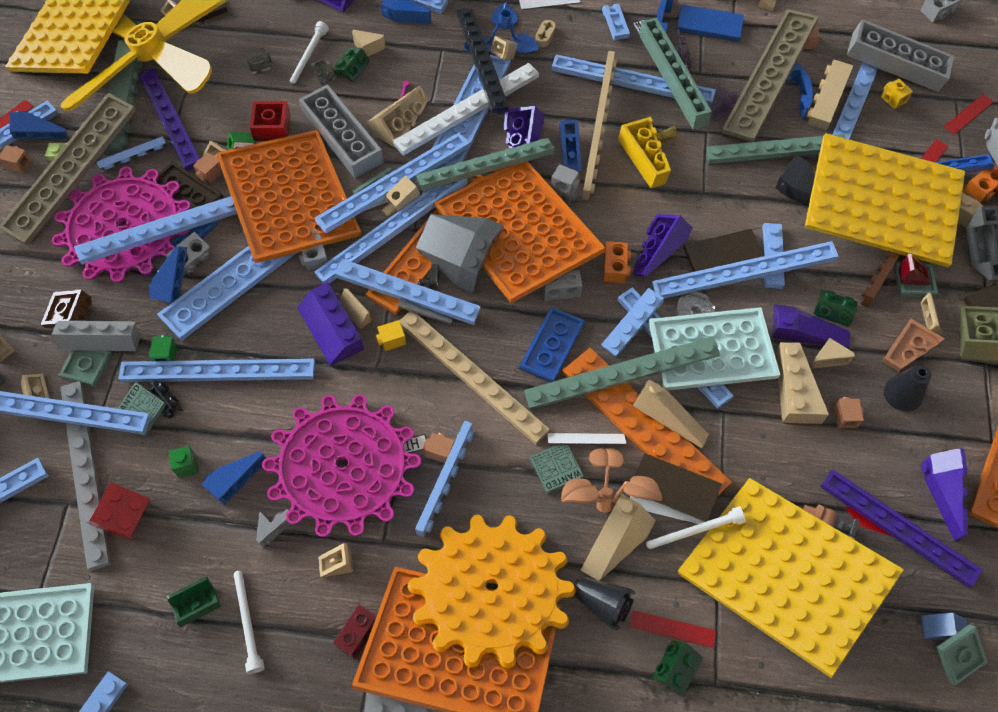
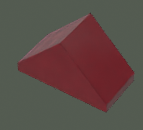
(913, 272)

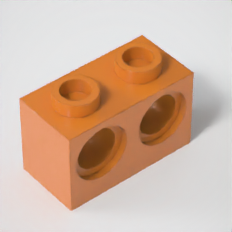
(983, 185)
(614, 262)

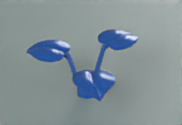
(506, 18)

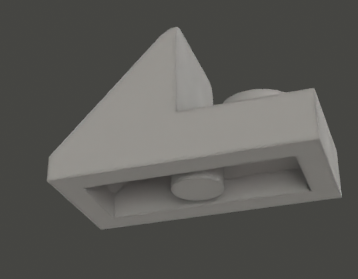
(268, 531)

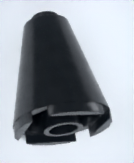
(908, 388)
(605, 600)

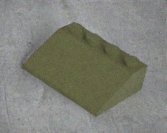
(979, 333)

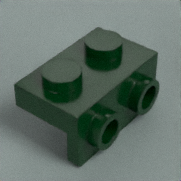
(351, 63)
(835, 307)
(194, 601)
(677, 667)

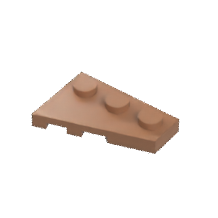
(910, 345)

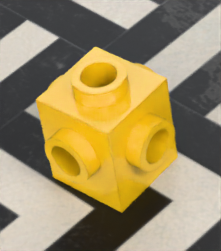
(896, 93)

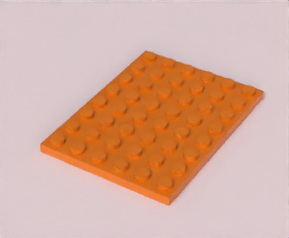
(280, 192)
(539, 231)
(407, 668)

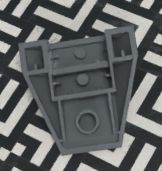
(983, 241)
(459, 246)

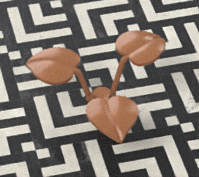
(581, 491)

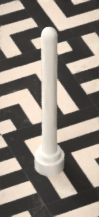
(320, 30)
(734, 516)
(254, 663)

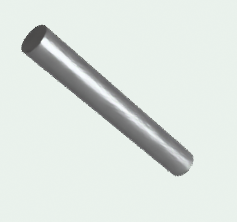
(425, 312)

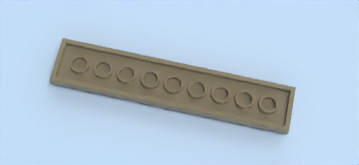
(770, 75)
(67, 169)

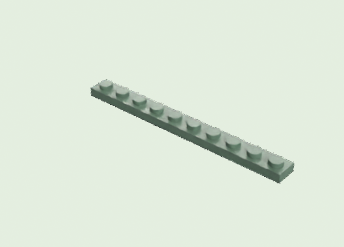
(622, 373)

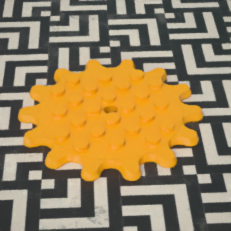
(488, 619)

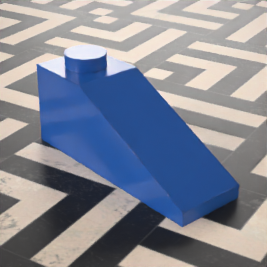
(405, 11)
(28, 126)
(570, 144)
(168, 279)
(230, 478)

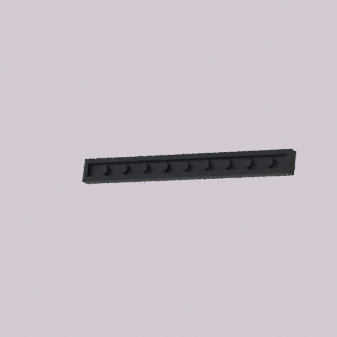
(482, 61)

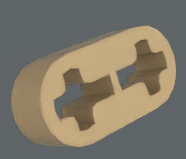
(542, 32)

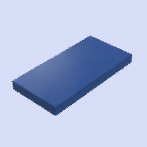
(710, 22)
(552, 344)

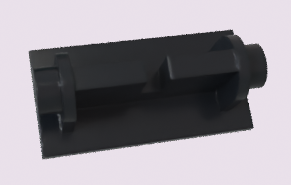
(162, 391)

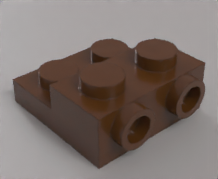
(67, 307)

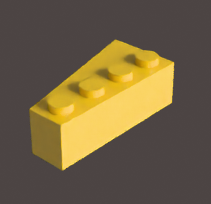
(645, 151)

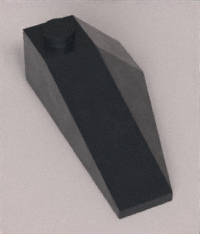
(797, 180)

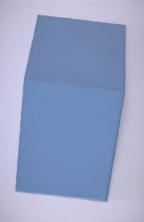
(942, 625)

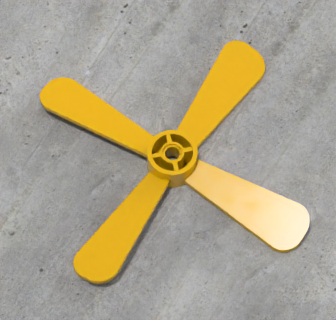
(149, 43)

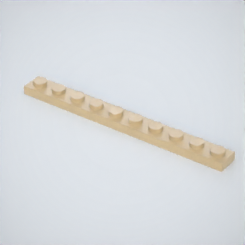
(599, 129)
(474, 377)

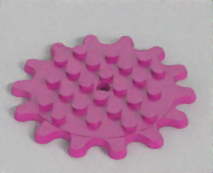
(105, 207)
(349, 493)

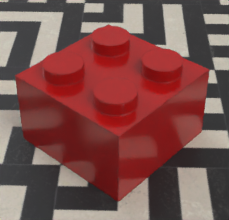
(269, 120)
(119, 511)

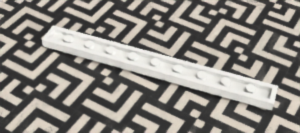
(461, 111)

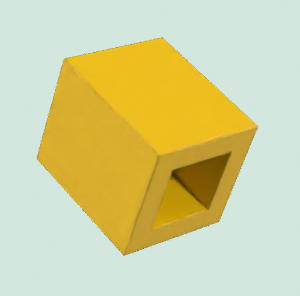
(391, 335)

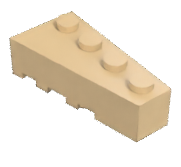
(830, 94)
(797, 387)

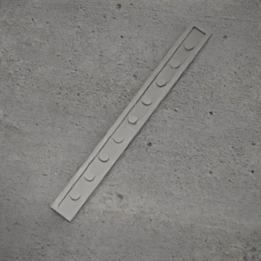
(86, 483)

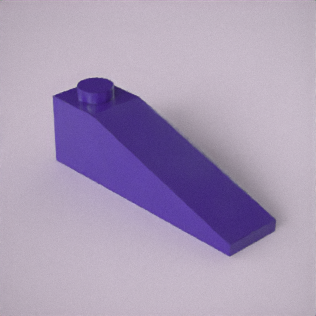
(523, 125)
(664, 238)
(800, 326)
(945, 481)

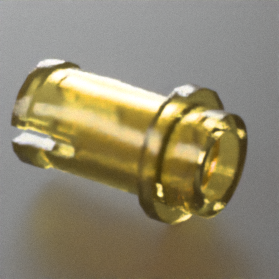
(663, 135)

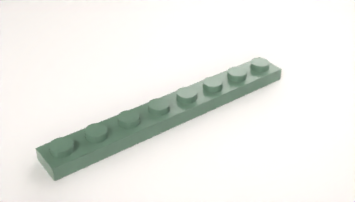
(765, 149)
(484, 164)

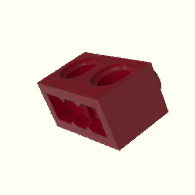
(355, 632)

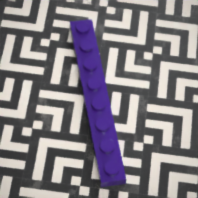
(170, 119)
(902, 529)

